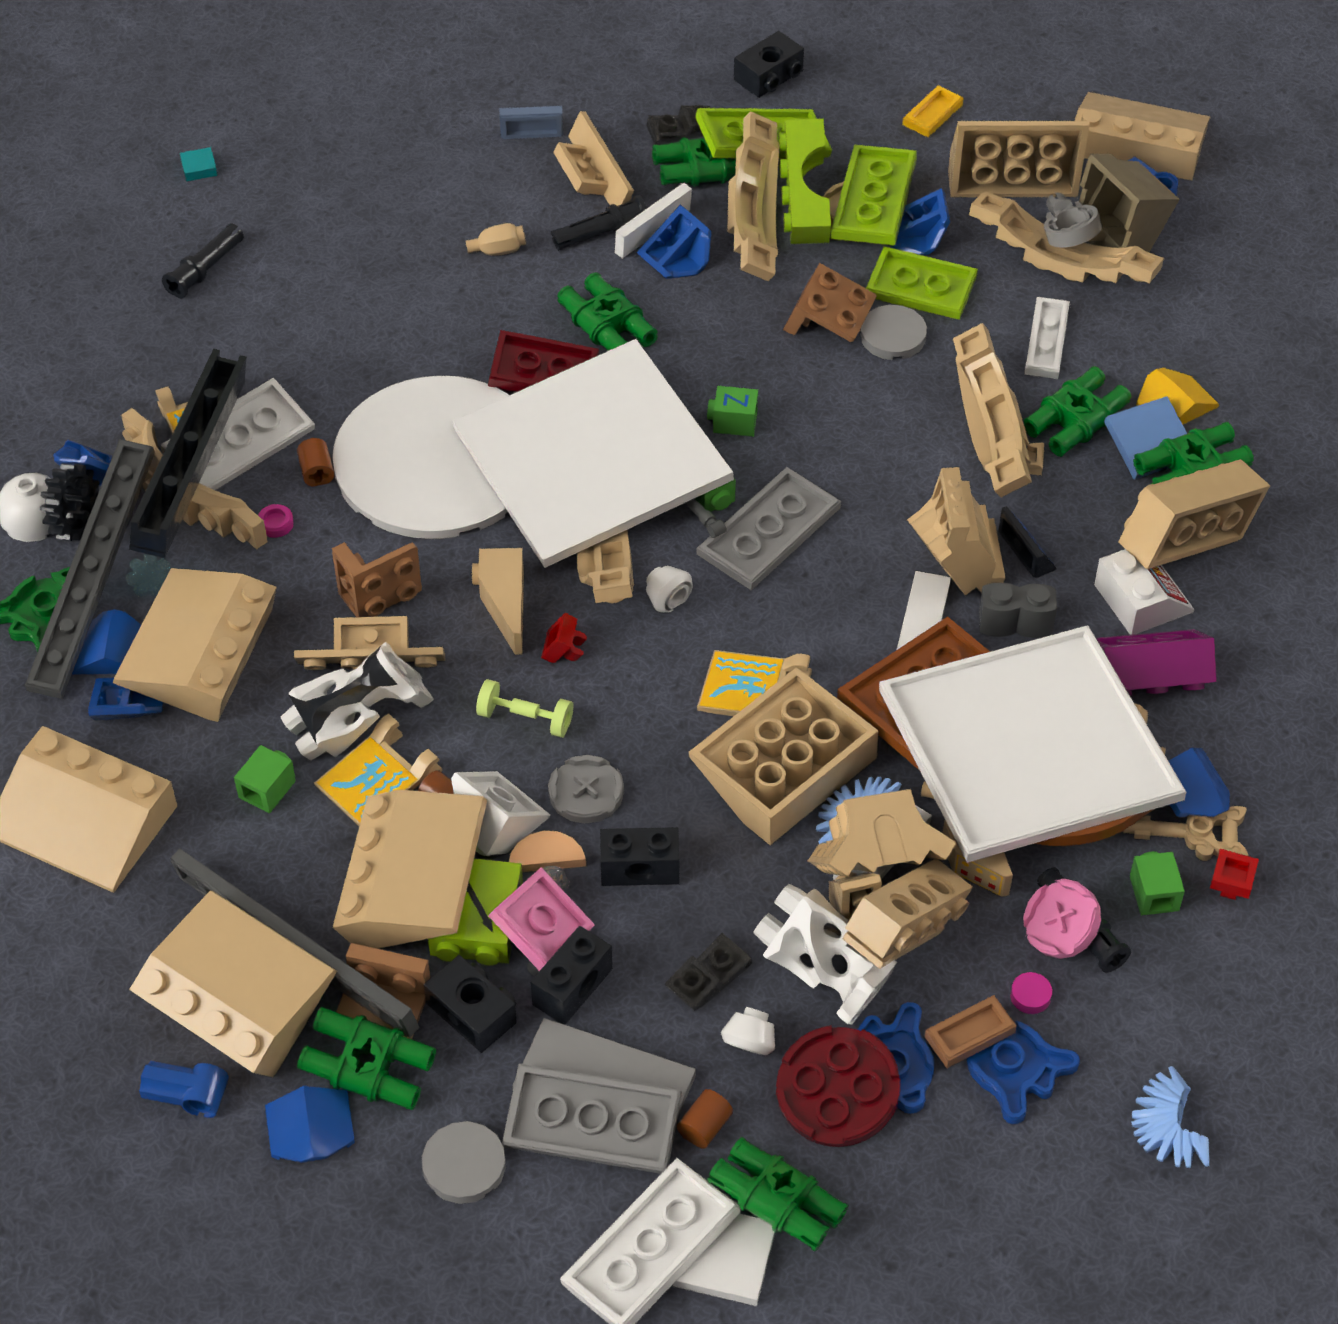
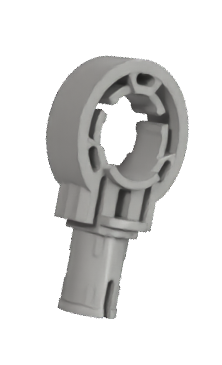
(1071, 223)

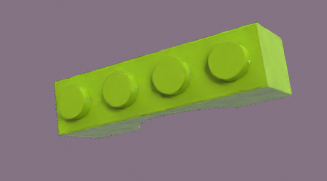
(808, 212)

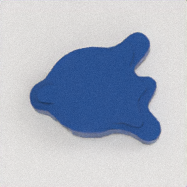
(910, 1052)
(1020, 1067)

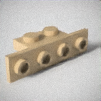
(591, 164)
(360, 636)

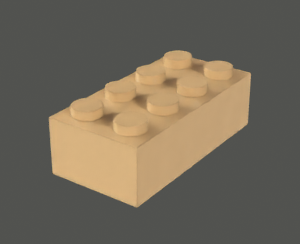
(1193, 513)

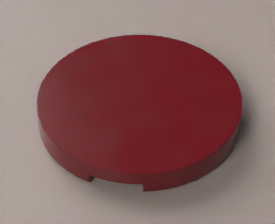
(838, 1086)

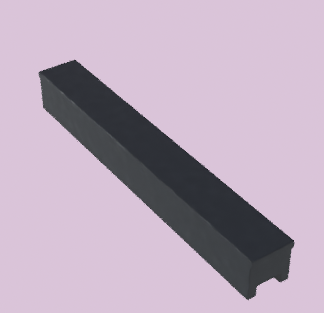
(187, 455)

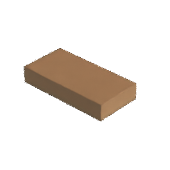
(970, 1031)

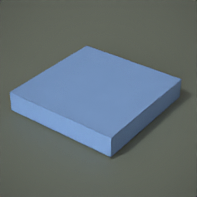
(1143, 429)

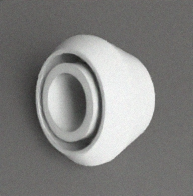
(668, 588)
(750, 1032)

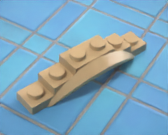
(753, 197)
(1073, 262)
(992, 411)
(209, 506)
(608, 568)

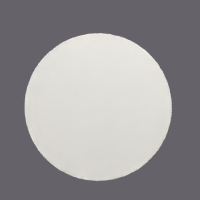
(409, 466)

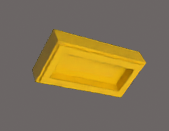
(933, 111)

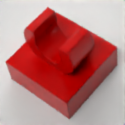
(561, 638)
(1234, 874)

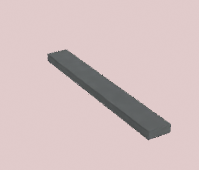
(90, 569)
(346, 979)

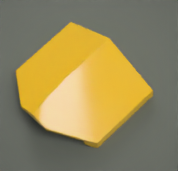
(1182, 390)

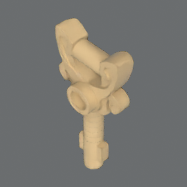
(1197, 832)

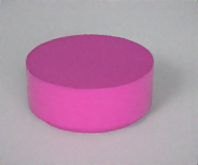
(277, 520)
(1031, 993)

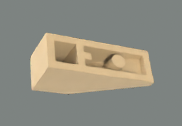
(501, 590)
(847, 892)

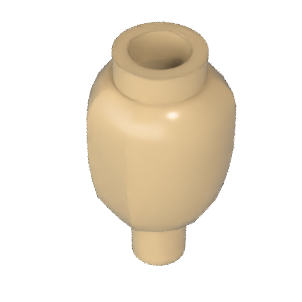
(498, 240)

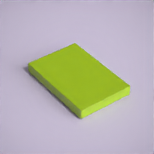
(922, 282)

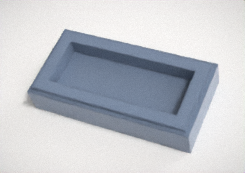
(531, 122)

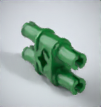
(696, 163)
(606, 314)
(1076, 411)
(1192, 453)
(371, 1078)
(778, 1193)

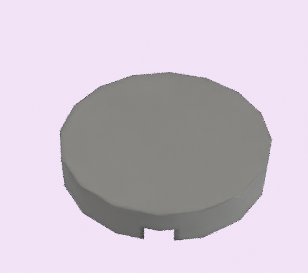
(893, 332)
(586, 789)
(463, 1162)

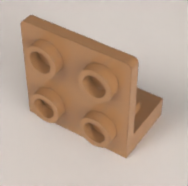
(832, 303)
(378, 584)
(393, 972)

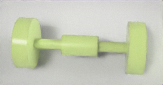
(489, 698)

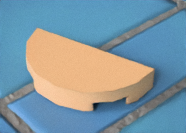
(547, 849)

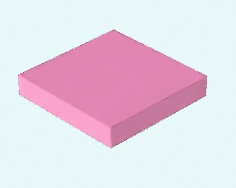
(539, 918)

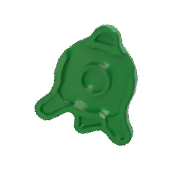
(31, 607)

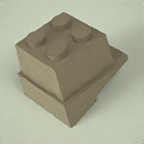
(1128, 200)

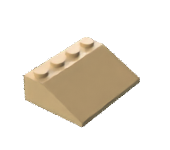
(1155, 134)
(1017, 158)
(197, 639)
(785, 754)
(82, 808)
(409, 867)
(234, 983)

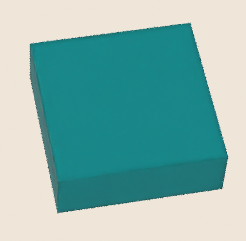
(198, 164)

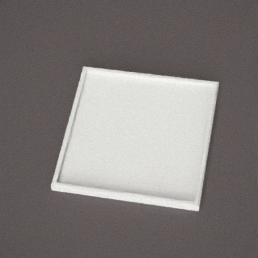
(592, 452)
(1030, 743)

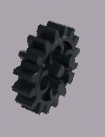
(69, 500)

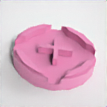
(1062, 919)

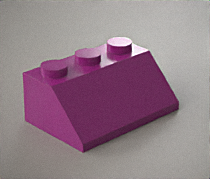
(1162, 660)

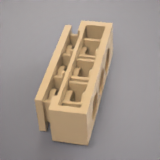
(907, 912)

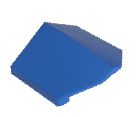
(923, 224)
(678, 246)
(80, 454)
(106, 643)
(116, 702)
(1204, 787)
(309, 1124)

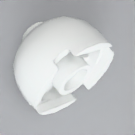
(21, 507)

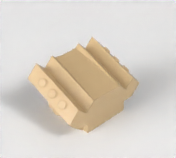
(960, 533)
(879, 833)

